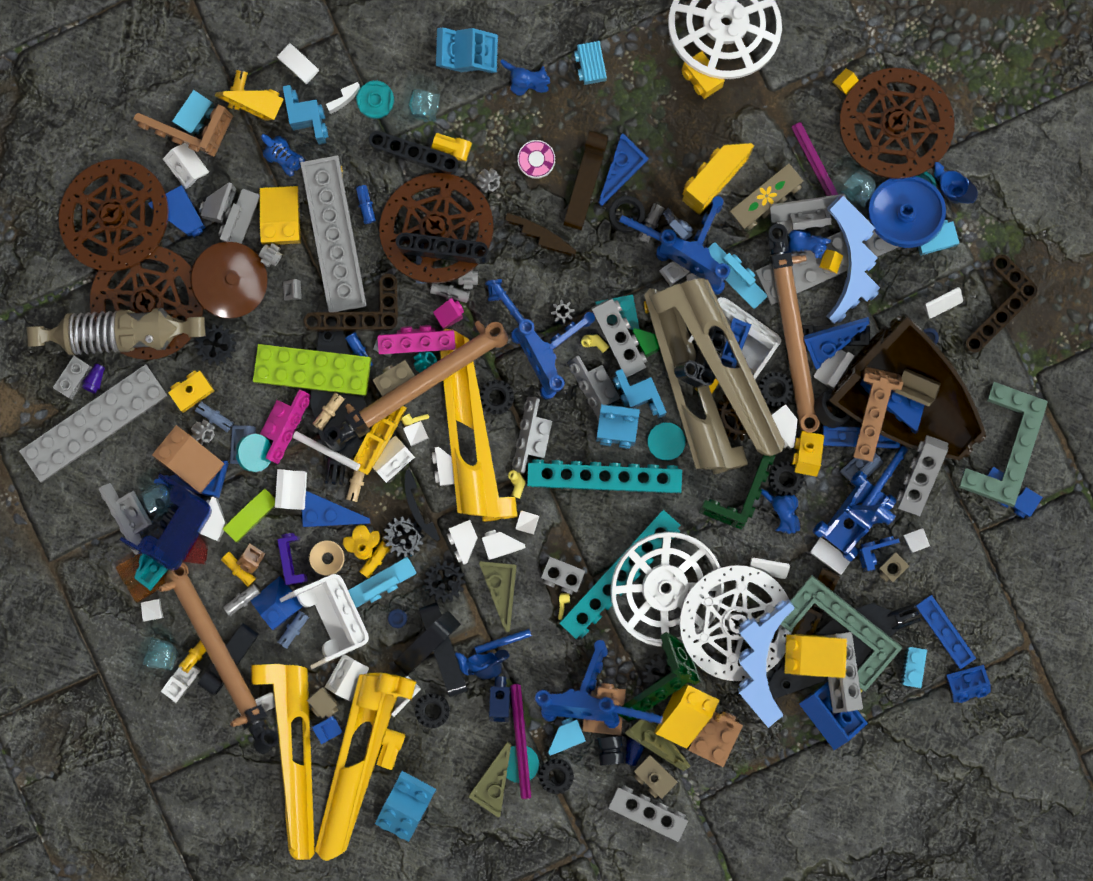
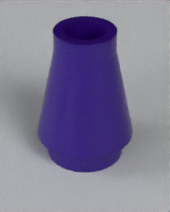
(93, 379)

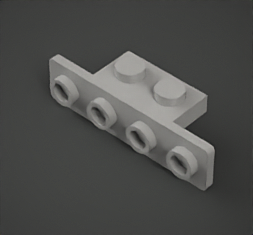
(804, 213)
(239, 217)
(594, 384)
(532, 436)
(127, 512)

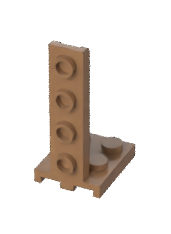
(211, 134)
(882, 384)
(618, 698)
(717, 738)

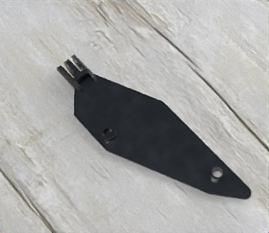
(336, 344)
(883, 618)

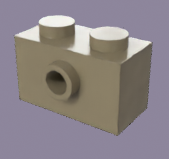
(393, 377)
(323, 703)
(655, 777)

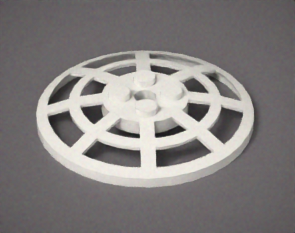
(724, 34)
(653, 581)

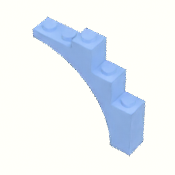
(860, 258)
(759, 636)

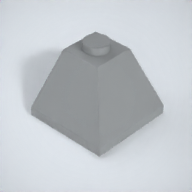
(218, 203)

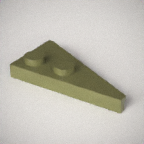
(501, 583)
(644, 733)
(491, 786)

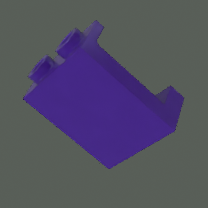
(286, 559)

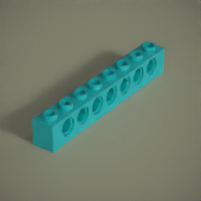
(672, 472)
(570, 622)

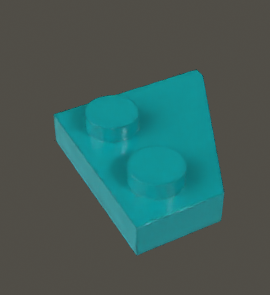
(628, 311)
(149, 572)

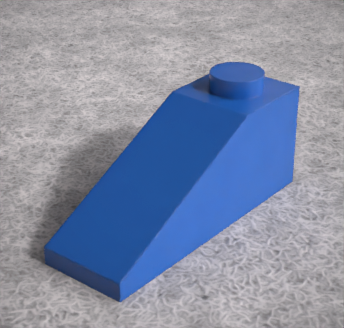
(740, 330)

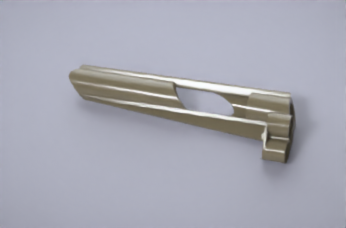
(700, 312)
(705, 437)

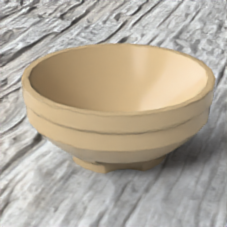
(316, 558)

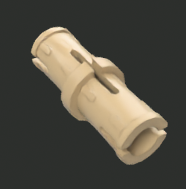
(328, 411)
(355, 485)

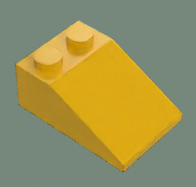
(259, 103)
(279, 215)
(815, 655)
(686, 715)

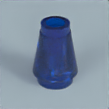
(633, 751)

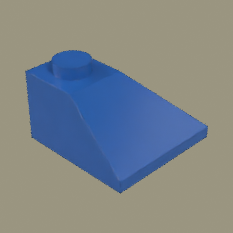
(271, 608)

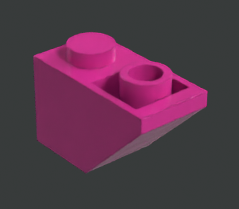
(449, 313)

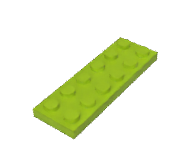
(312, 369)

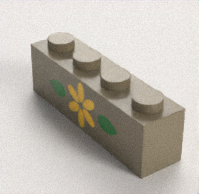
(771, 192)

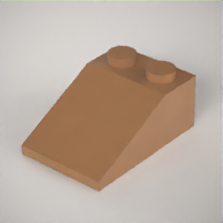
(188, 459)

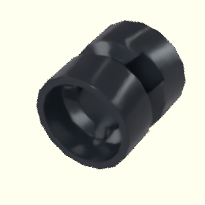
(610, 750)

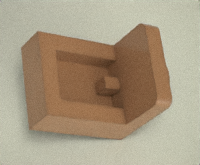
(250, 558)

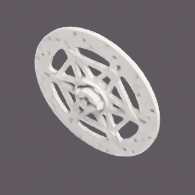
(694, 600)

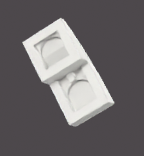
(298, 63)
(348, 94)
(673, 272)
(180, 683)

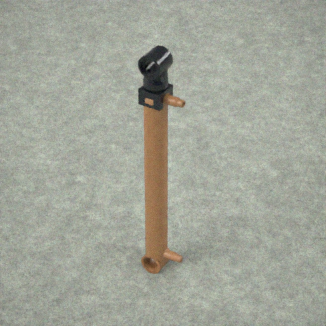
(792, 326)
(414, 387)
(251, 714)

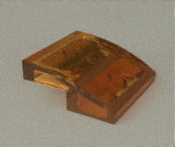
(127, 573)

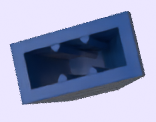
(182, 212)

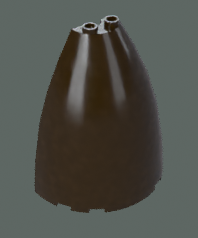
(902, 347)

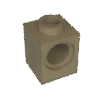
(900, 564)

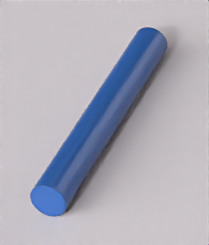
(502, 641)

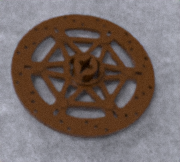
(897, 132)
(121, 214)
(435, 218)
(170, 275)

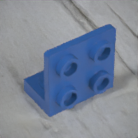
(869, 560)

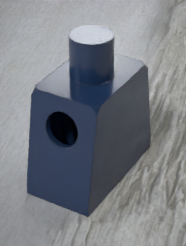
(499, 708)

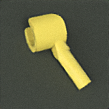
(407, 419)
(563, 599)

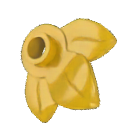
(361, 539)

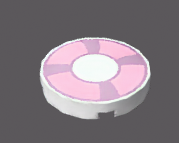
(536, 159)

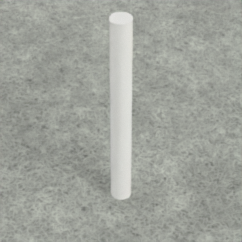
(327, 451)

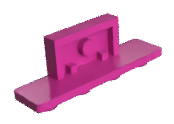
(416, 340)
(283, 423)

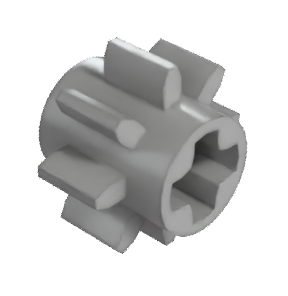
(488, 180)
(270, 255)
(469, 279)
(566, 308)
(202, 431)

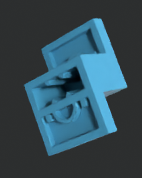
(466, 50)
(305, 114)
(639, 394)
(617, 426)
(405, 806)

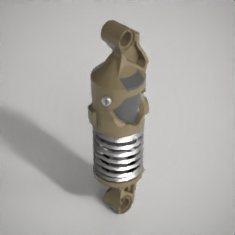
(116, 331)

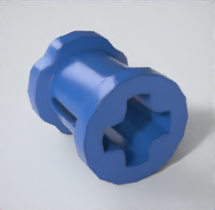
(493, 296)

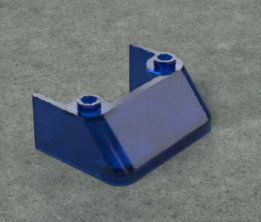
(179, 533)

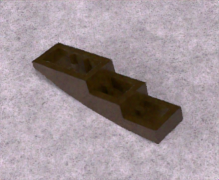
(546, 238)
(812, 617)

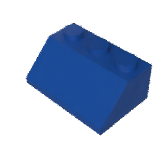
(835, 727)

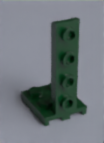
(729, 515)
(683, 672)

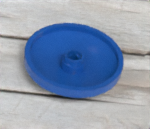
(907, 211)

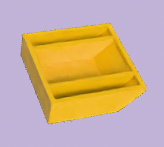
(715, 175)

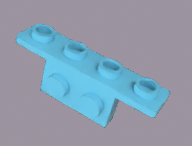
(739, 279)
(383, 581)

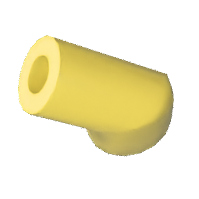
(594, 340)
(518, 482)

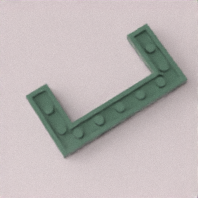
(1008, 488)
(883, 645)

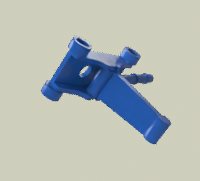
(689, 254)
(537, 351)
(873, 510)
(583, 706)

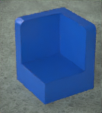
(327, 729)

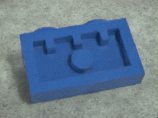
(969, 684)

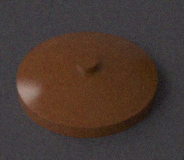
(228, 280)

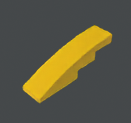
(377, 439)

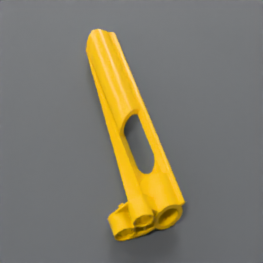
(475, 484)
(290, 699)
(371, 703)

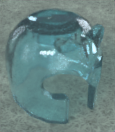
(423, 105)
(860, 187)
(157, 499)
(161, 654)

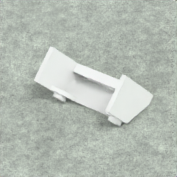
(760, 340)
(337, 614)

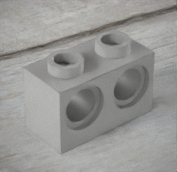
(72, 377)
(564, 570)

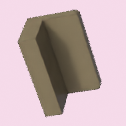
(919, 387)

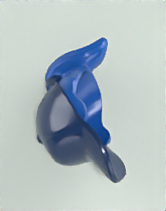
(955, 186)
(483, 666)

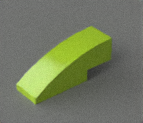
(250, 515)

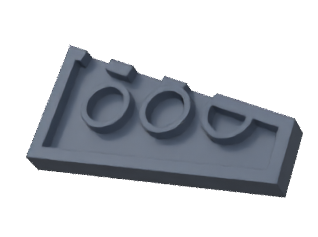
(679, 226)

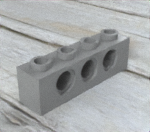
(601, 312)
(915, 502)
(846, 691)
(672, 831)

